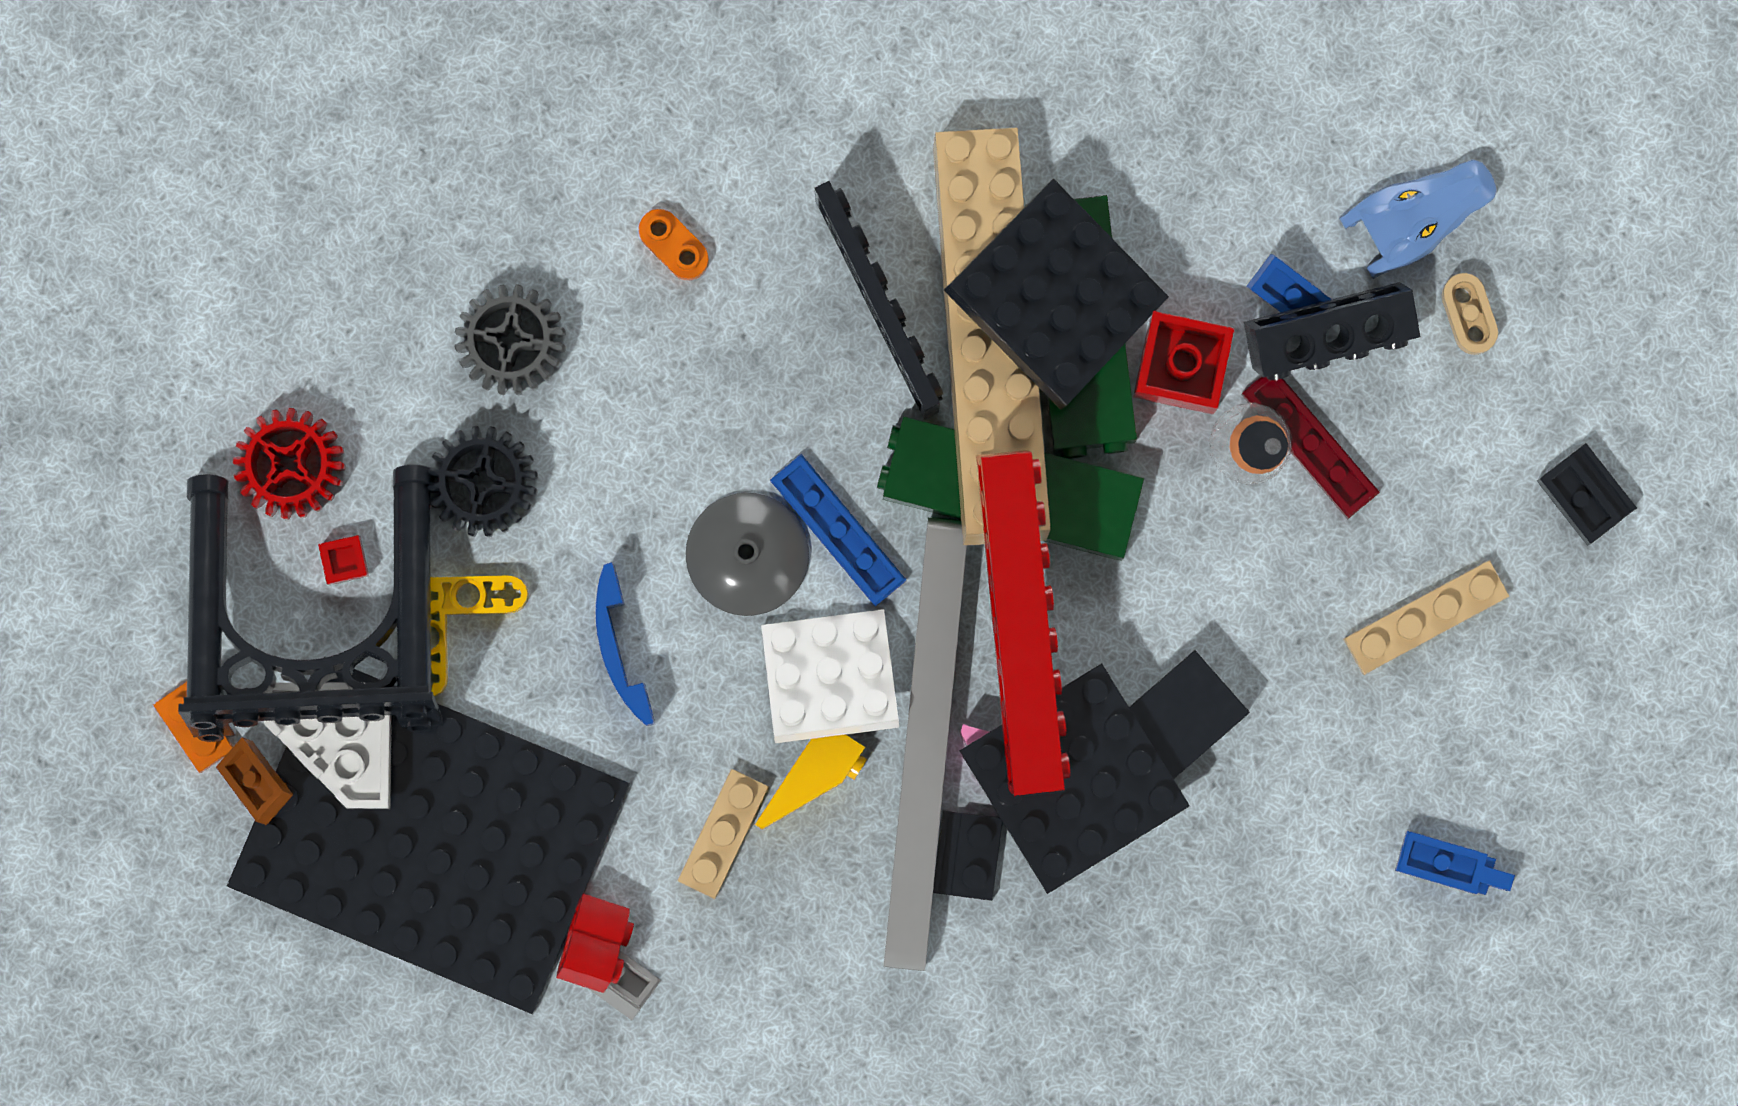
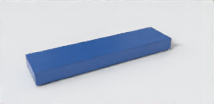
(838, 530)

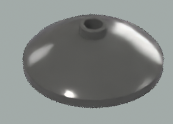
(751, 584)

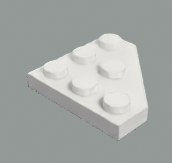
(345, 756)

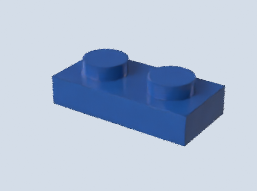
(1283, 286)

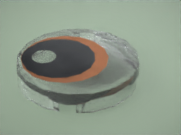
(1250, 443)

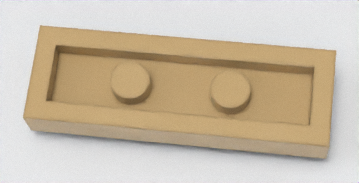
(723, 833)

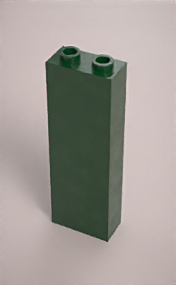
(1104, 408)
(1087, 503)

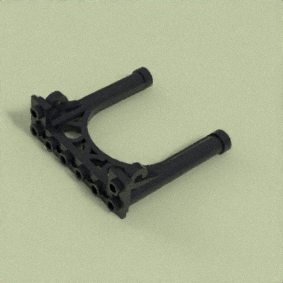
(214, 715)

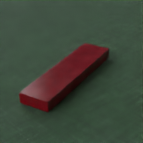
(1315, 447)

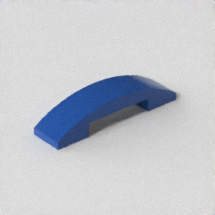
(608, 597)

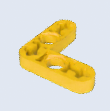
(448, 605)

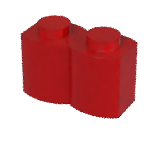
(595, 943)

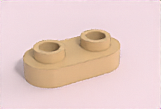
(1470, 314)

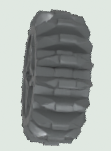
(513, 319)

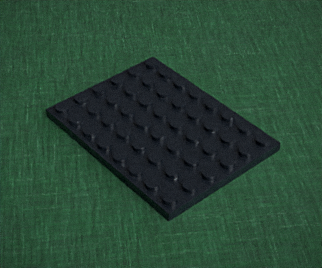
(464, 868)

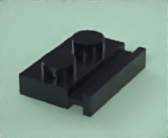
(1586, 494)
(967, 855)

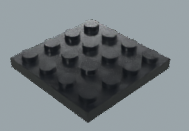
(1056, 293)
(1113, 789)

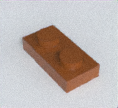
(254, 781)

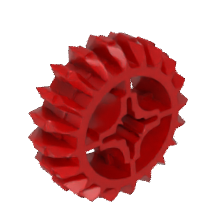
(276, 478)

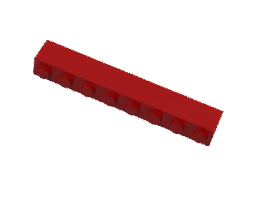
(1021, 622)

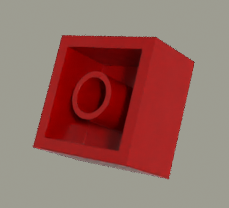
(1183, 362)

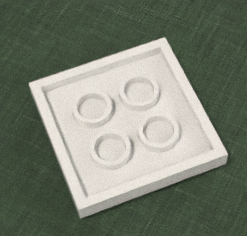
(829, 676)

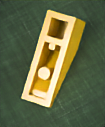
(817, 770)

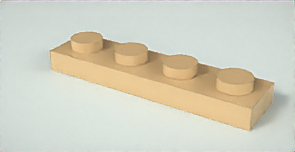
(1426, 617)

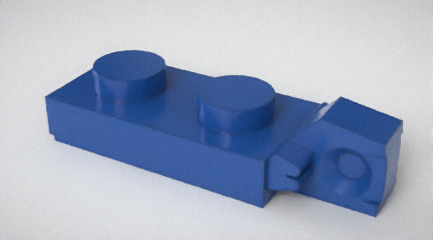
(1450, 865)

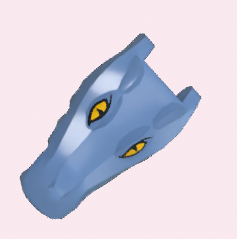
(1416, 215)

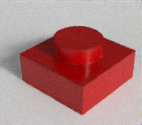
(343, 560)

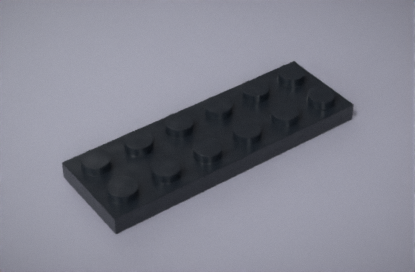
(872, 285)

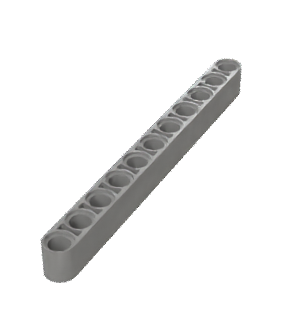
(926, 745)

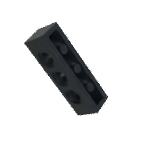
(1269, 334)

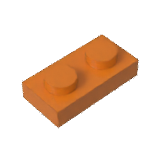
(200, 753)

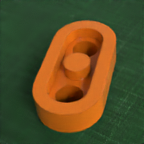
(673, 244)

